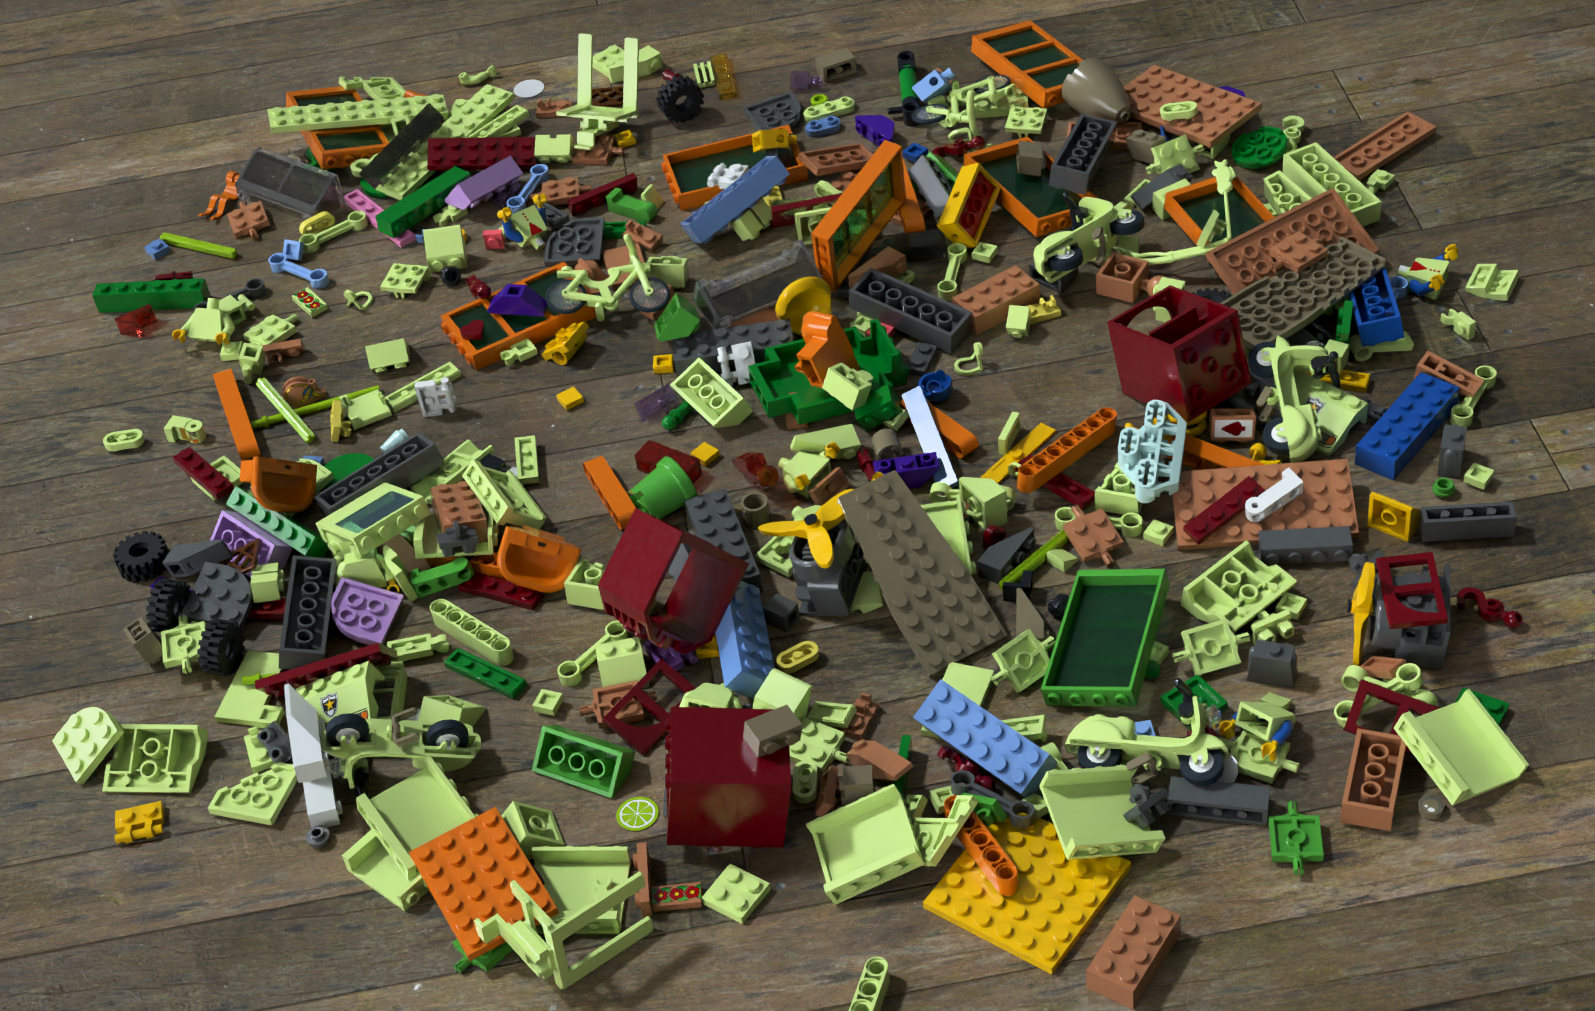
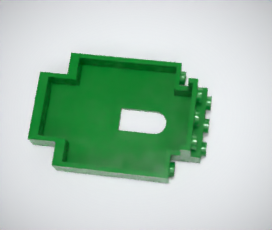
(778, 377)

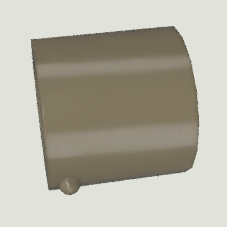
(887, 444)
(755, 509)

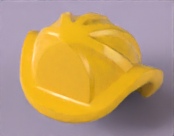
(802, 297)

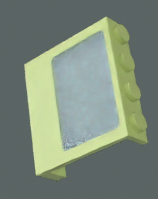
(375, 517)

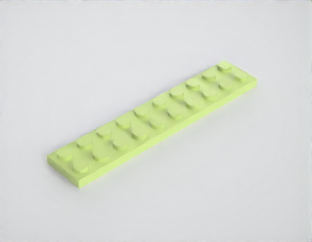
(350, 113)
(468, 119)

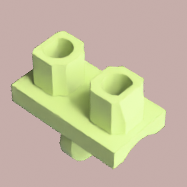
(1271, 625)

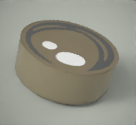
(1431, 807)

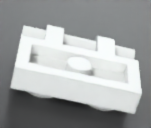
(724, 177)
(742, 356)
(429, 397)

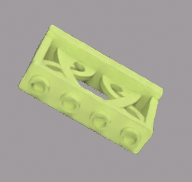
(503, 496)

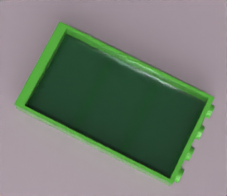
(1106, 638)

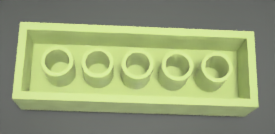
(1318, 171)

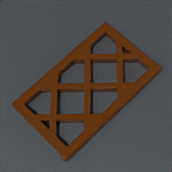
(613, 102)
(241, 552)

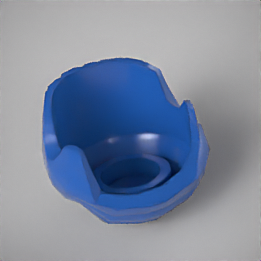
(936, 386)

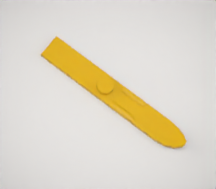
(1026, 446)

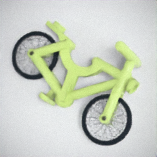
(988, 87)
(645, 295)

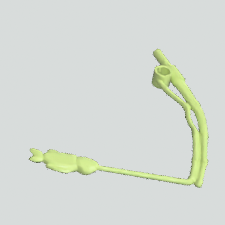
(1224, 177)

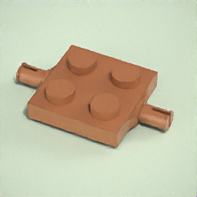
(600, 154)
(561, 190)
(248, 219)
(1298, 252)
(1093, 535)
(607, 697)

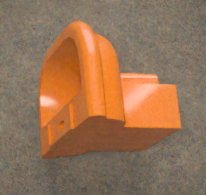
(824, 347)
(280, 483)
(534, 565)

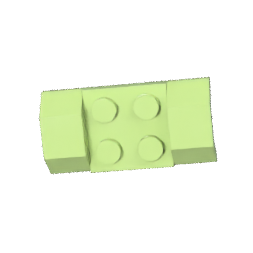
(452, 470)

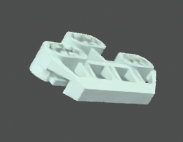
(1146, 451)

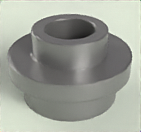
(318, 837)

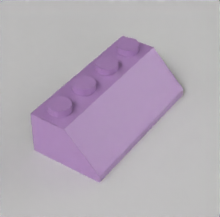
(484, 184)
(238, 531)

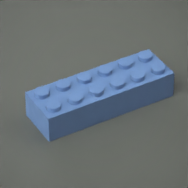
(735, 199)
(744, 642)
(985, 739)

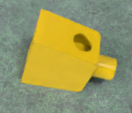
(767, 139)

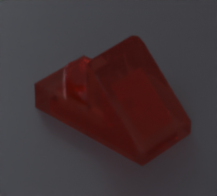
(133, 322)

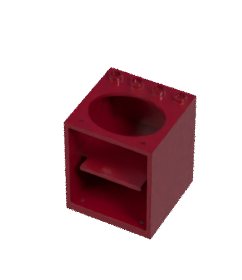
(1187, 360)
(719, 785)

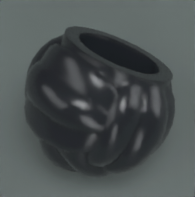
(451, 275)
(1058, 605)

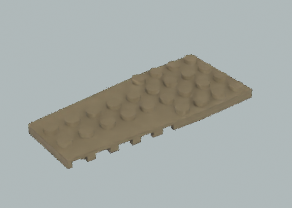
(1295, 300)
(919, 575)

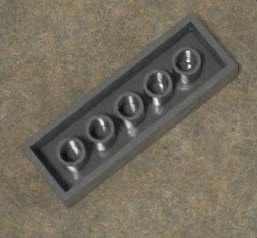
(1082, 154)
(910, 310)
(705, 343)
(400, 467)
(716, 522)
(307, 611)

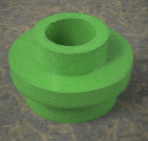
(1443, 487)

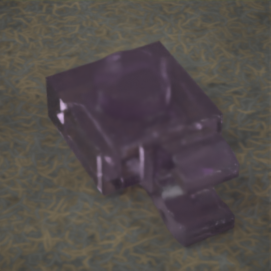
(801, 80)
(500, 200)

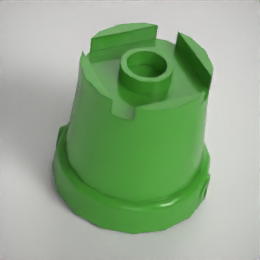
(663, 489)

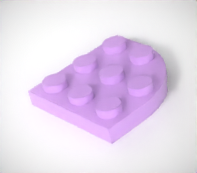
(364, 611)

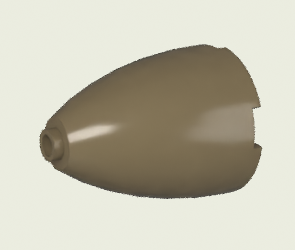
(1096, 91)

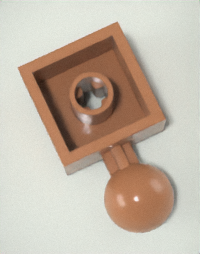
(1125, 278)

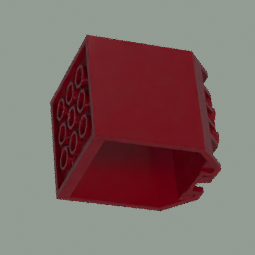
(697, 597)

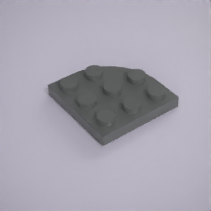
(774, 112)
(576, 240)
(219, 594)

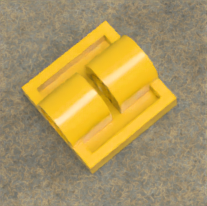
(566, 343)

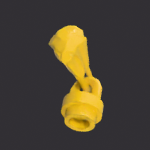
(1258, 453)

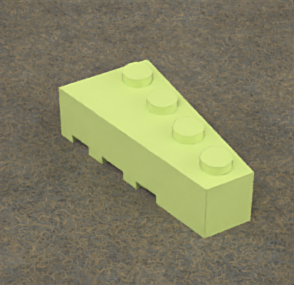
(1283, 192)
(1117, 494)
(583, 588)

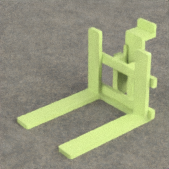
(599, 118)
(550, 955)

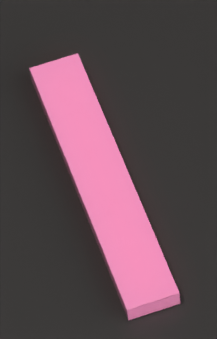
(360, 202)

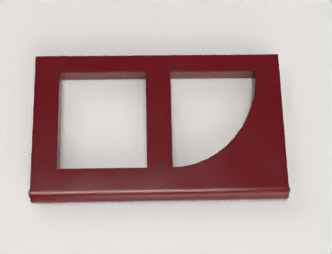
(780, 219)
(1398, 614)
(1403, 701)
(644, 738)

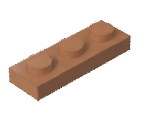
(642, 862)

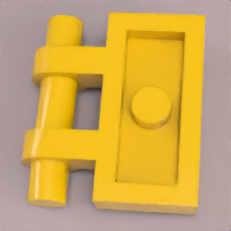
(139, 822)

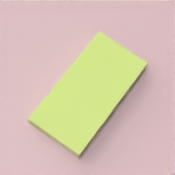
(969, 681)
(244, 701)

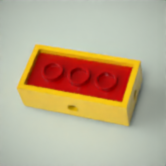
(969, 205)

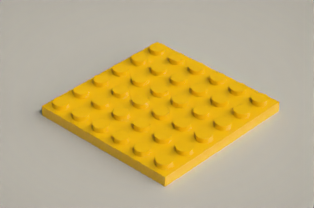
(1052, 901)

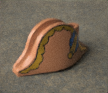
(302, 392)

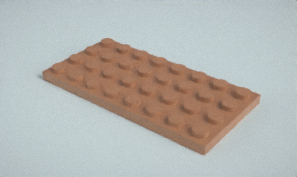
(1218, 109)
(1247, 255)
(1324, 502)

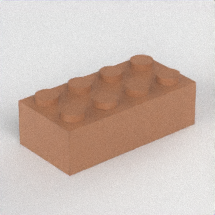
(992, 298)
(458, 504)
(1373, 780)
(1133, 952)

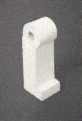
(1275, 497)

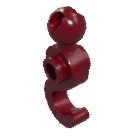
(960, 147)
(478, 288)
(1489, 609)
(969, 765)

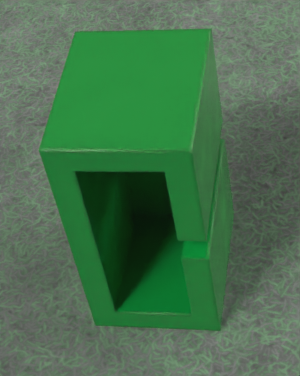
(879, 405)

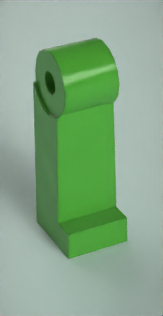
(630, 206)
(441, 577)

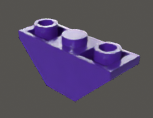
(875, 128)
(518, 300)
(912, 469)

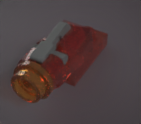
(756, 469)

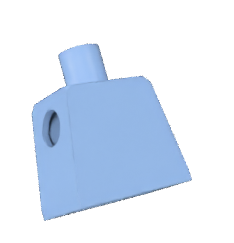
(934, 84)

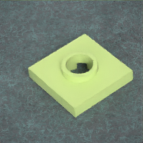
(770, 555)

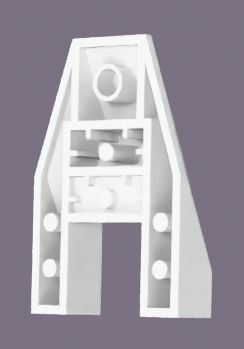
(310, 760)

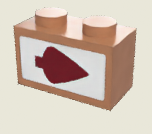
(1232, 425)

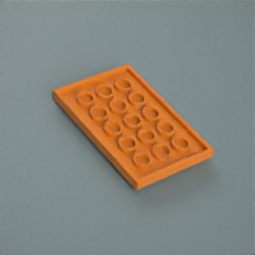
(472, 875)

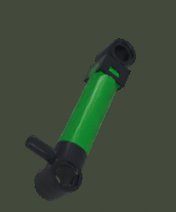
(907, 80)

